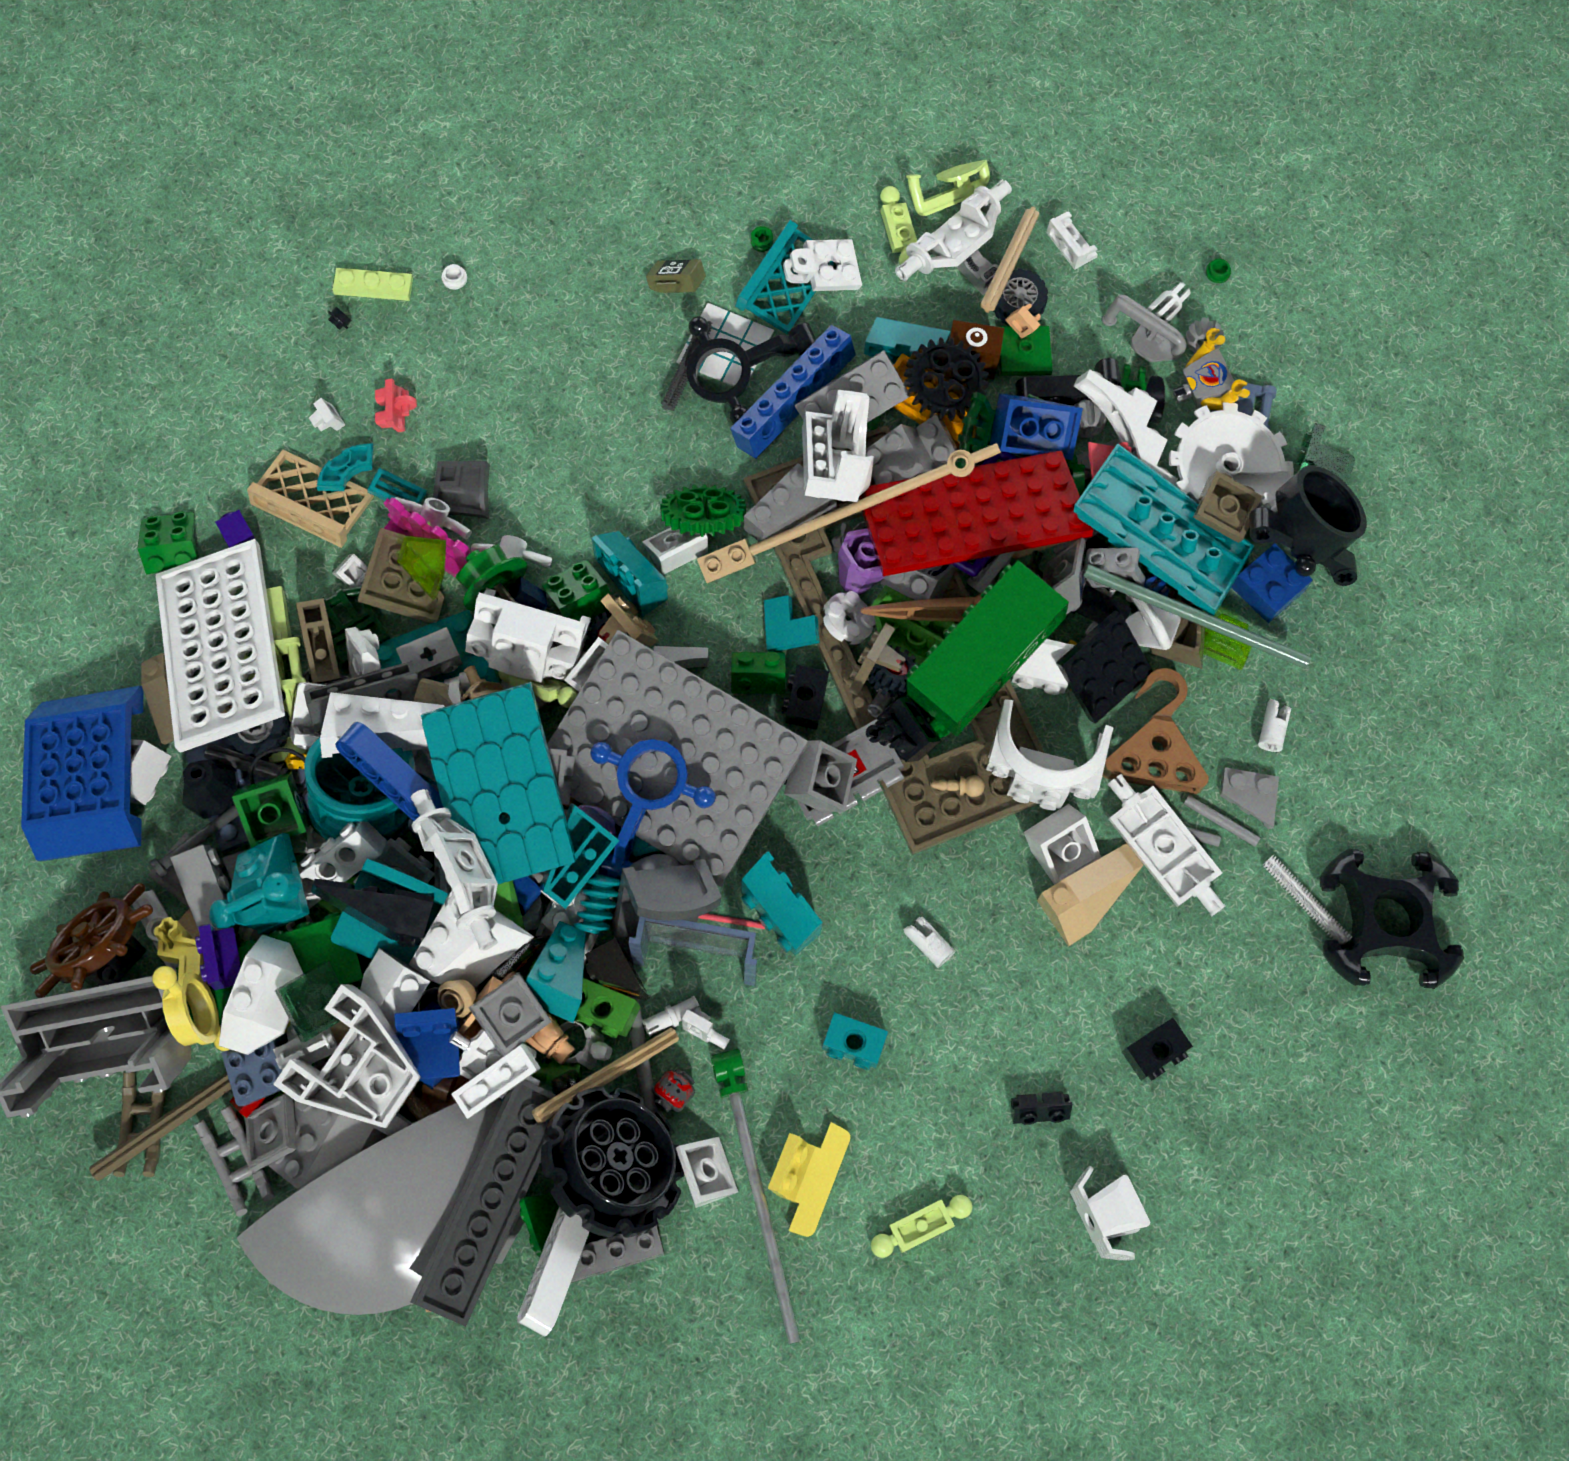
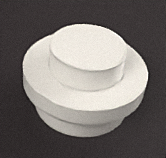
(454, 277)

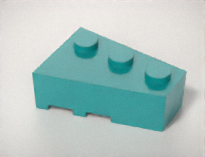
(558, 972)

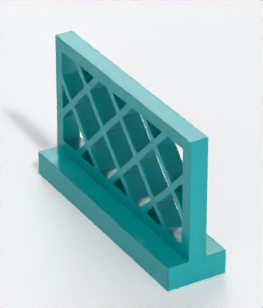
(766, 272)

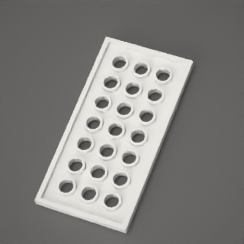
(178, 646)

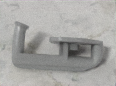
(1154, 337)

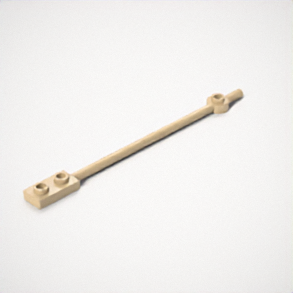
(741, 554)

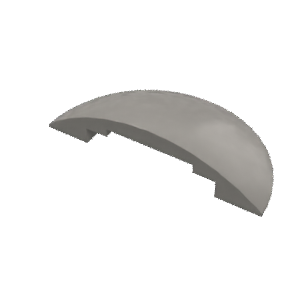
(372, 1222)

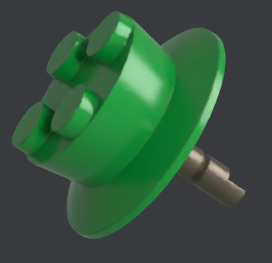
(491, 571)

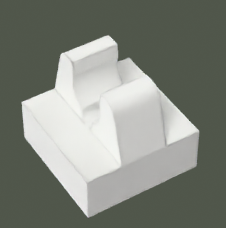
(326, 416)

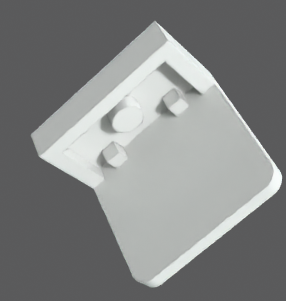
(302, 728)

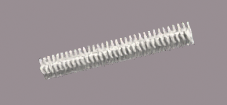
(1306, 900)

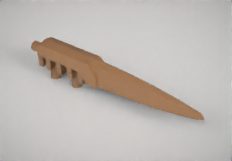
(925, 610)

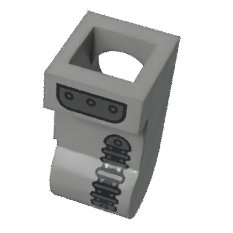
(978, 271)

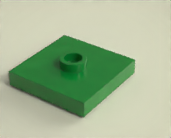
(1026, 355)

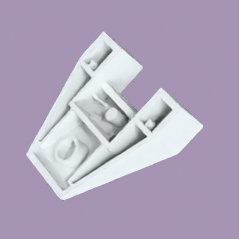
(366, 1073)

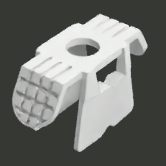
(1114, 1213)

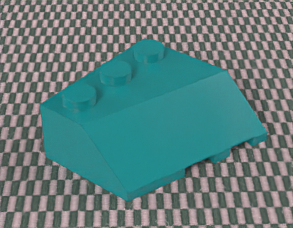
(630, 571)
(779, 907)

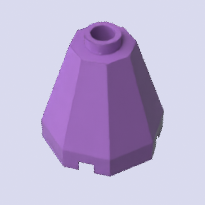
(858, 562)

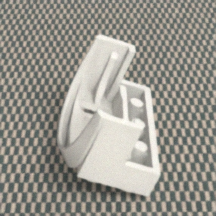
(831, 471)

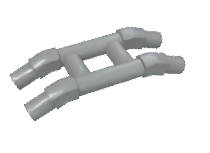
(217, 1156)

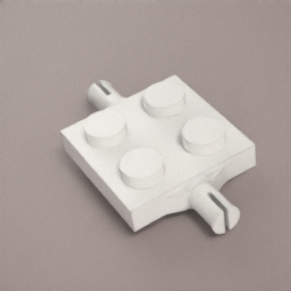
(479, 1055)

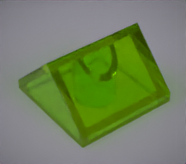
(424, 562)

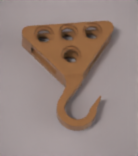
(1176, 754)

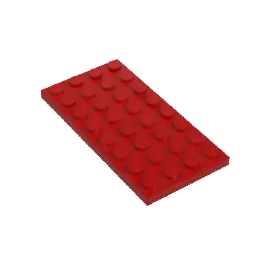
(976, 516)

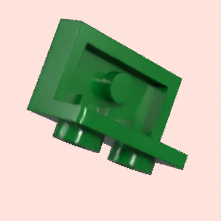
(758, 672)

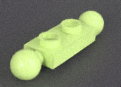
(897, 222)
(547, 690)
(921, 1226)

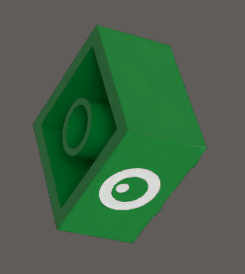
(271, 809)

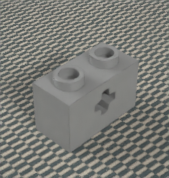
(439, 646)

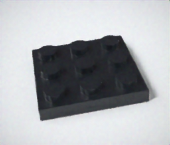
(1104, 667)

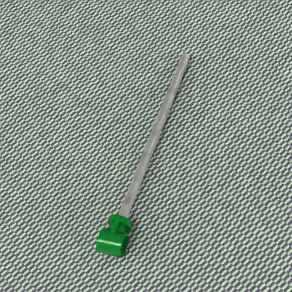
(729, 1069)

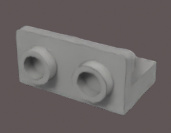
(1118, 561)

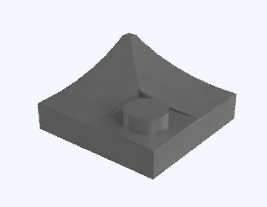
(463, 487)

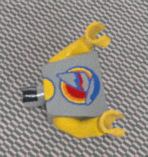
(1209, 378)

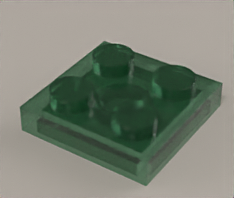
(306, 1000)

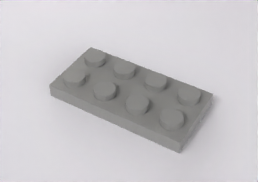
(874, 377)

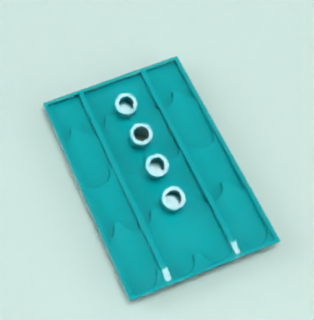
(1149, 513)
(493, 761)

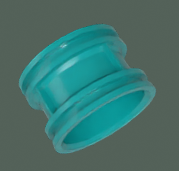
(359, 798)

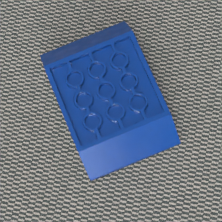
(80, 775)

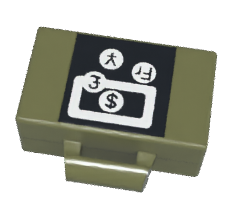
(676, 276)

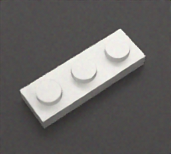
(495, 1081)

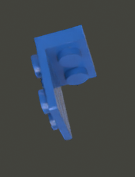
(426, 1042)

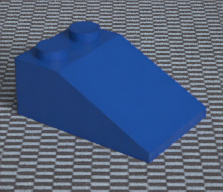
(1035, 426)

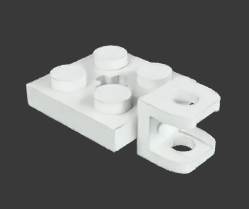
(813, 266)

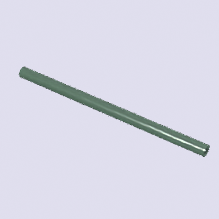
(1196, 616)

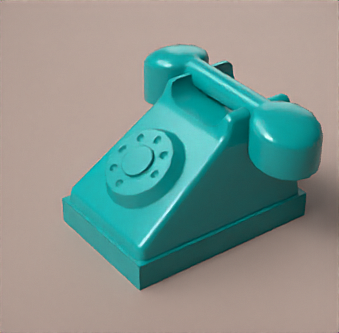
(263, 890)

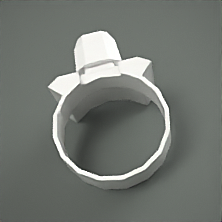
(594, 1047)

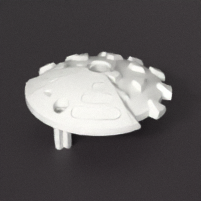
(1231, 440)

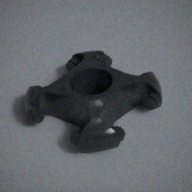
(1370, 939)

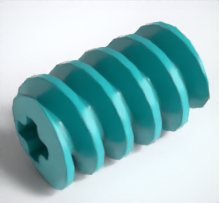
(597, 904)

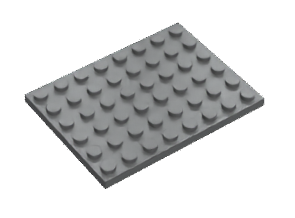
(724, 743)

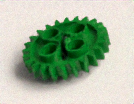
(703, 510)

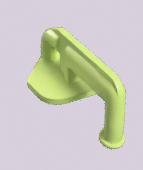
(963, 187)

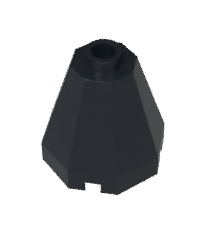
(208, 787)

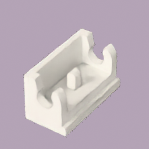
(1070, 241)

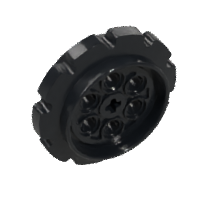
(612, 1162)

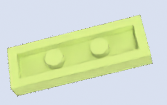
(372, 284)

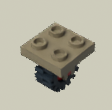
(882, 666)

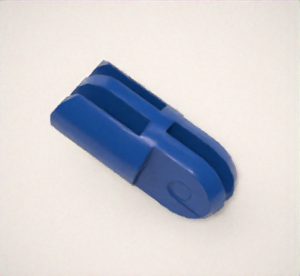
(1156, 584)

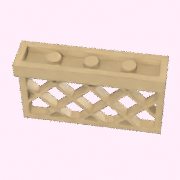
(296, 512)

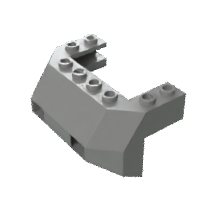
(87, 1037)

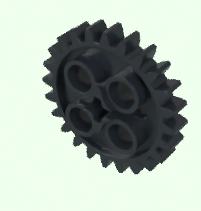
(954, 359)

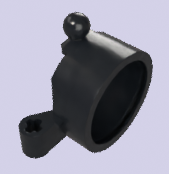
(1316, 521)

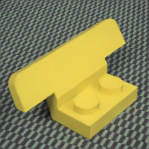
(807, 1176)

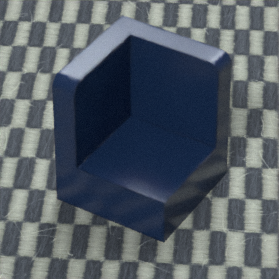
(528, 594)

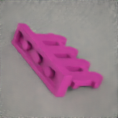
(415, 525)

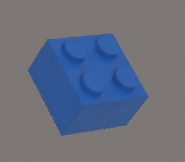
(1270, 583)

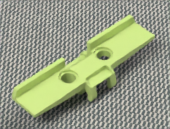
(284, 645)

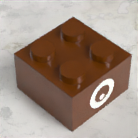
(984, 340)

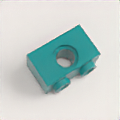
(871, 1038)

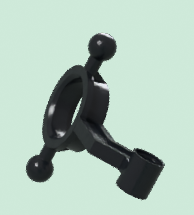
(798, 341)

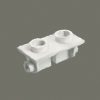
(311, 1051)

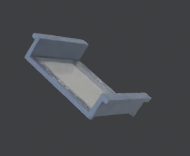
(695, 937)

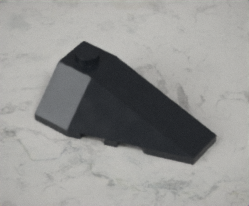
(396, 916)

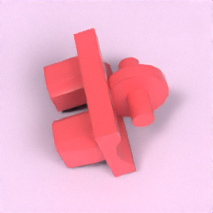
(397, 406)

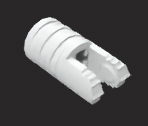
(1274, 727)
(929, 942)

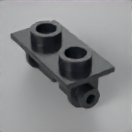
(1055, 1108)

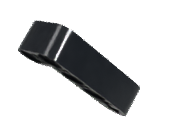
(1061, 388)

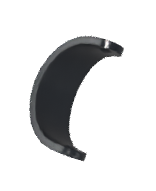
(1156, 390)

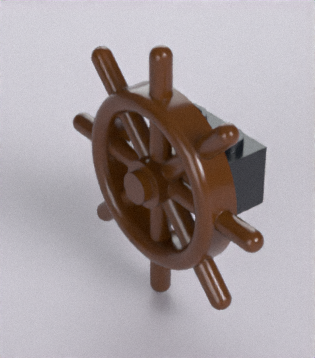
(95, 944)

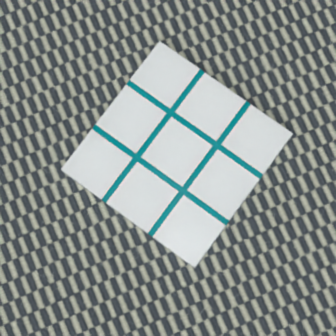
(733, 327)

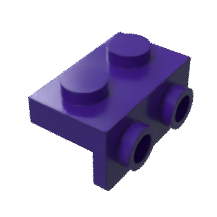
(219, 955)

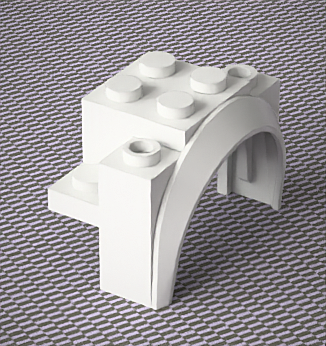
(524, 638)
(1040, 775)

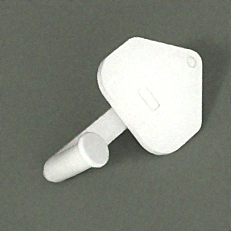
(1152, 625)

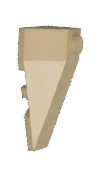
(1086, 896)

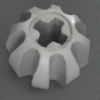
(1197, 333)
(1092, 419)

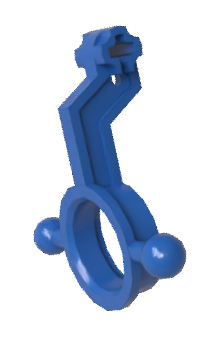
(601, 754)

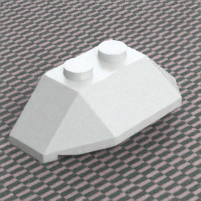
(253, 1008)

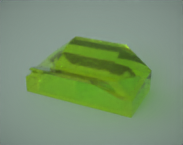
(1225, 648)

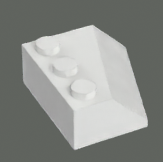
(455, 954)

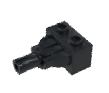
(905, 729)

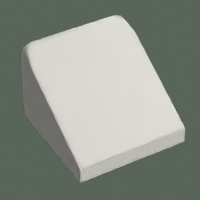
(351, 571)

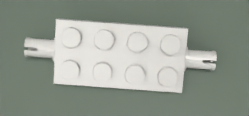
(1165, 846)

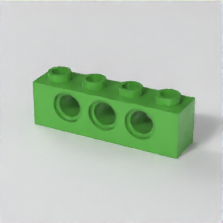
(622, 1013)

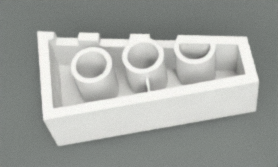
(392, 720)

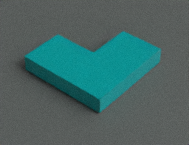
(783, 630)

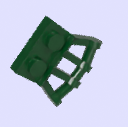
(977, 426)
(363, 622)

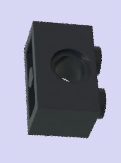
(808, 681)
(1167, 1036)

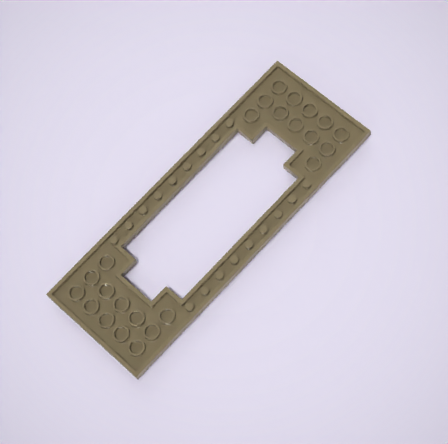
(921, 812)

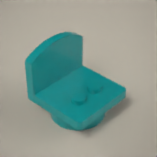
(366, 941)

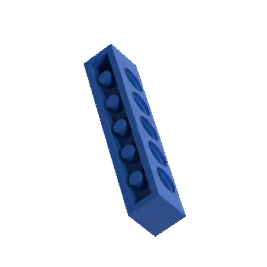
(805, 376)

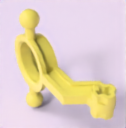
(178, 947)

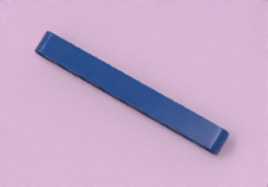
(400, 781)

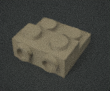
(1227, 505)

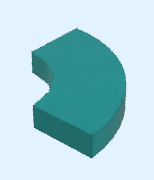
(344, 466)

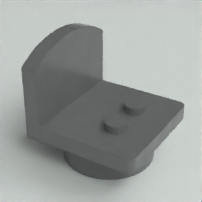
(663, 890)

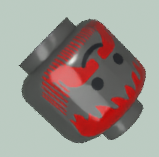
(673, 1090)

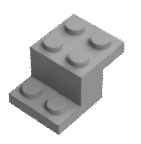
(911, 451)

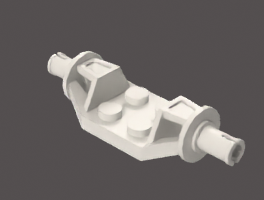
(957, 236)
(463, 865)

